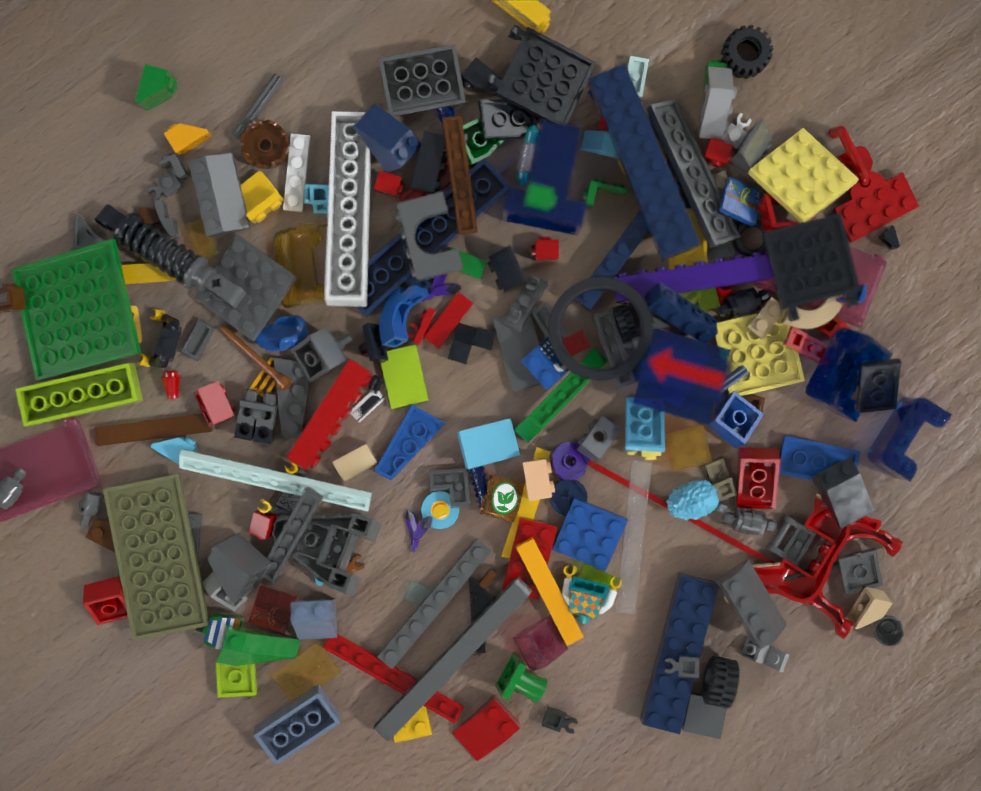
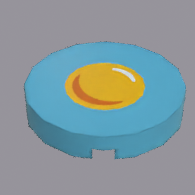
(438, 506)

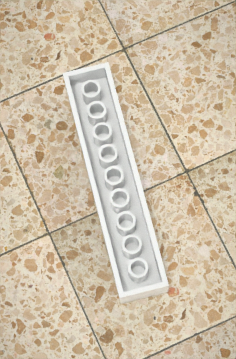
(348, 214)

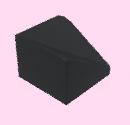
(484, 338)

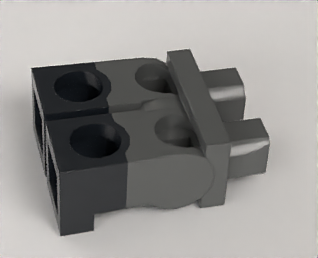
(256, 417)

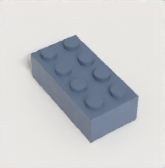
(297, 724)

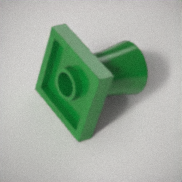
(515, 678)

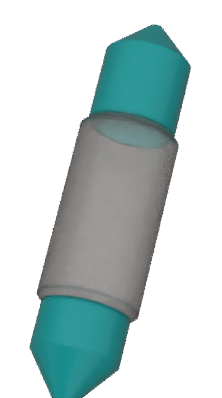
(527, 155)

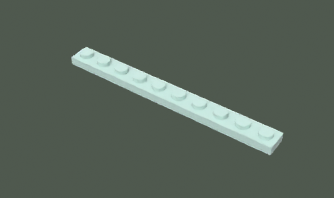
(272, 479)

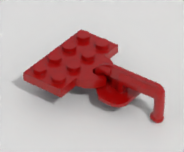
(872, 198)

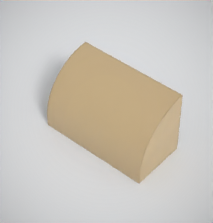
(355, 462)

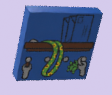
(740, 201)

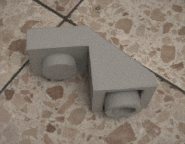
(768, 655)

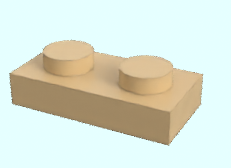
(766, 318)

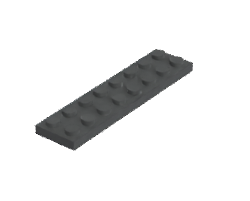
(692, 172)

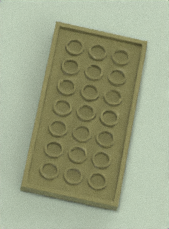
(156, 557)

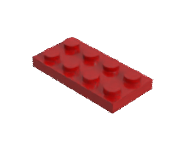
(544, 536)

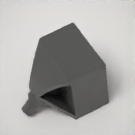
(320, 353)

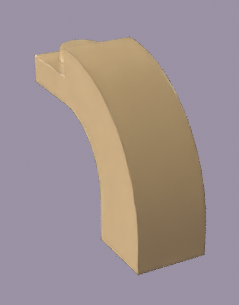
(815, 317)

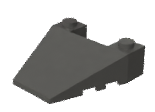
(328, 546)

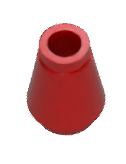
(171, 383)

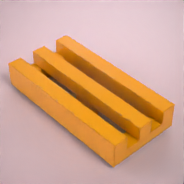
(260, 376)

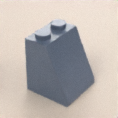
(314, 619)

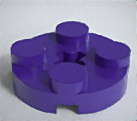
(563, 470)

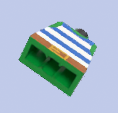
(215, 630)

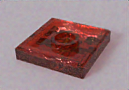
(272, 609)

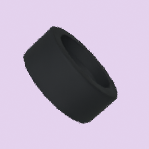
(739, 245)

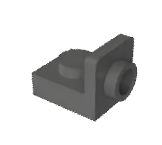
(177, 168)

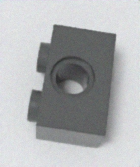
(589, 446)

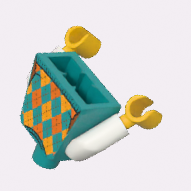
(587, 597)

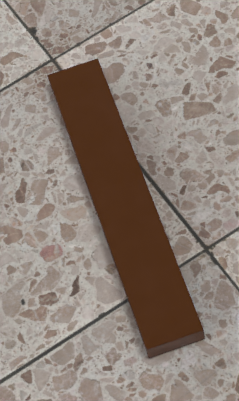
(460, 175)
(151, 429)

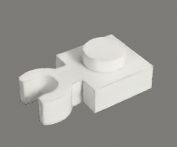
(735, 132)

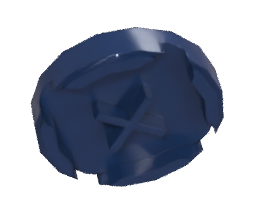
(565, 493)

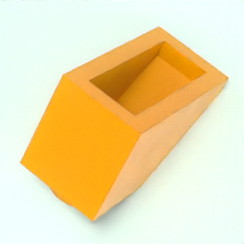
(185, 137)

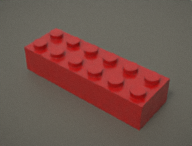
(330, 414)

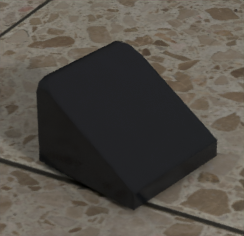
(890, 238)

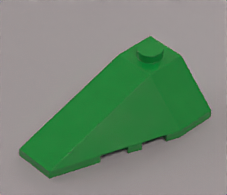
(476, 146)

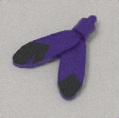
(439, 290)
(417, 531)

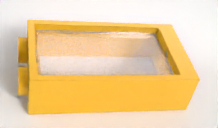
(527, 12)

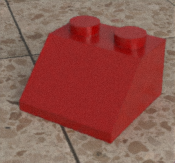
(105, 600)

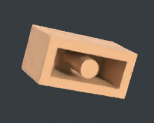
(537, 479)

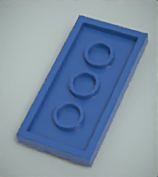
(807, 458)

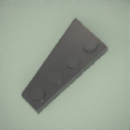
(293, 400)

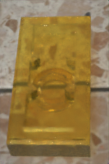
(204, 245)

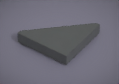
(84, 234)

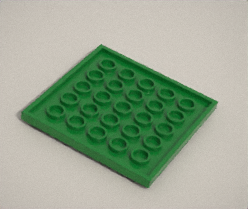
(76, 310)

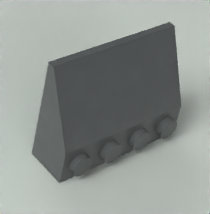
(422, 80)

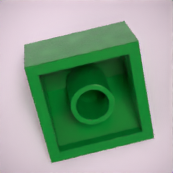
(155, 87)

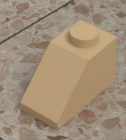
(869, 607)

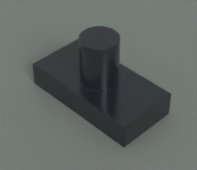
(372, 344)

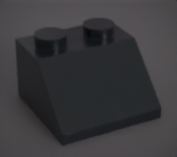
(507, 269)

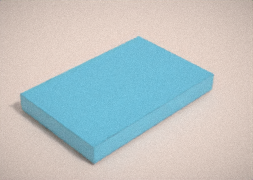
(643, 428)
(488, 443)

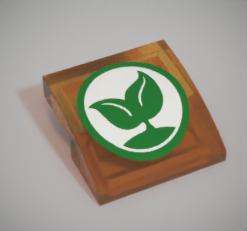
(502, 498)

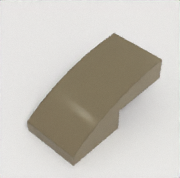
(720, 478)

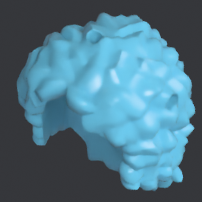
(693, 500)

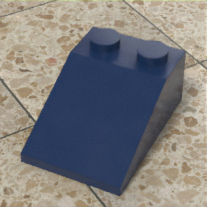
(386, 138)

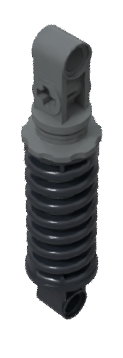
(168, 256)

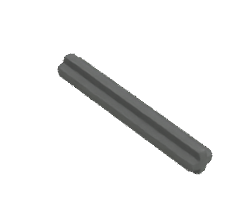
(258, 105)

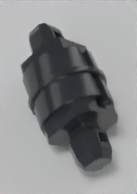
(743, 302)

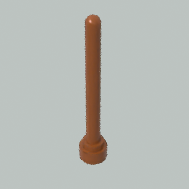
(283, 382)

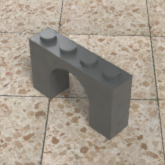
(411, 215)

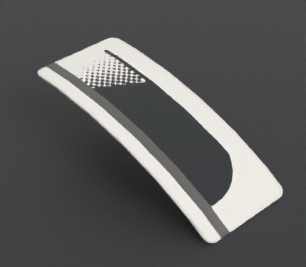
(367, 405)

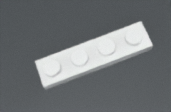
(296, 172)

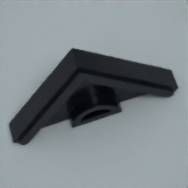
(479, 598)

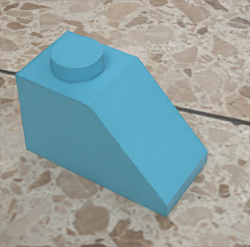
(173, 447)

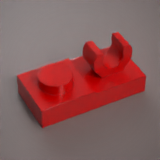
(426, 318)

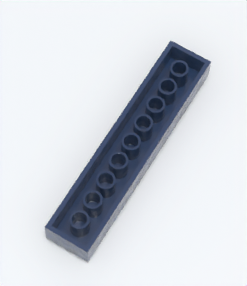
(643, 162)
(391, 266)

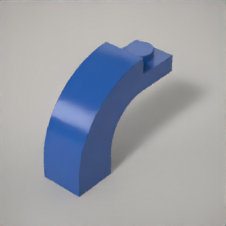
(395, 312)

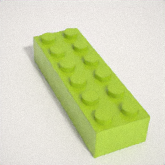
(79, 394)

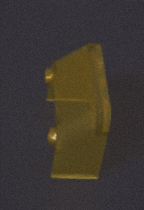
(295, 253)

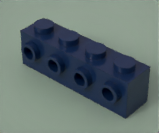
(681, 313)

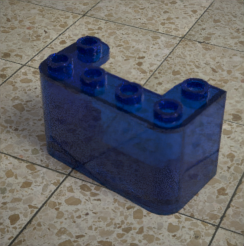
(839, 371)
(899, 432)

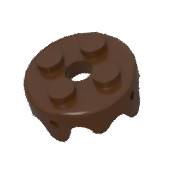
(257, 133)

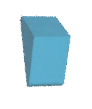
(599, 143)

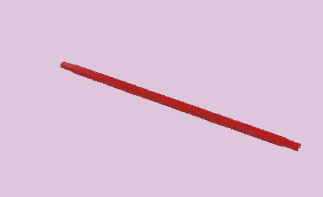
(698, 522)

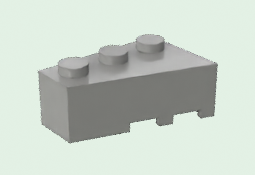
(717, 103)

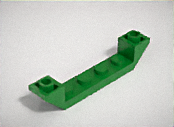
(558, 398)

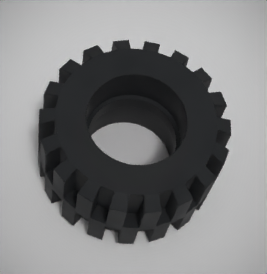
(757, 40)
(720, 682)

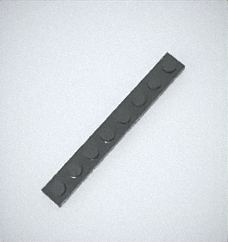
(434, 603)

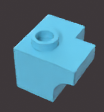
(317, 196)

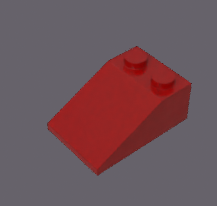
(757, 477)
(486, 728)

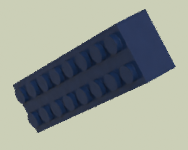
(681, 636)

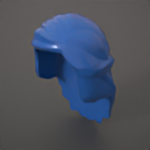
(284, 333)

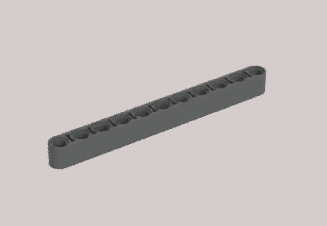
(452, 658)

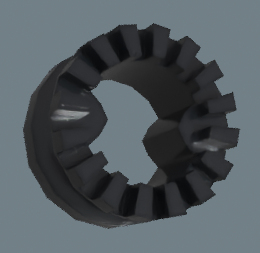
(375, 384)

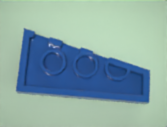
(409, 439)

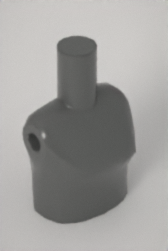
(89, 506)

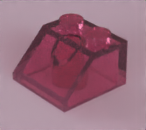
(540, 644)

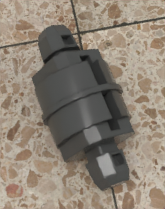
(11, 488)
(749, 521)

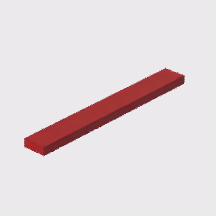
(392, 677)

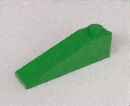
(251, 646)

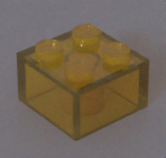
(687, 447)

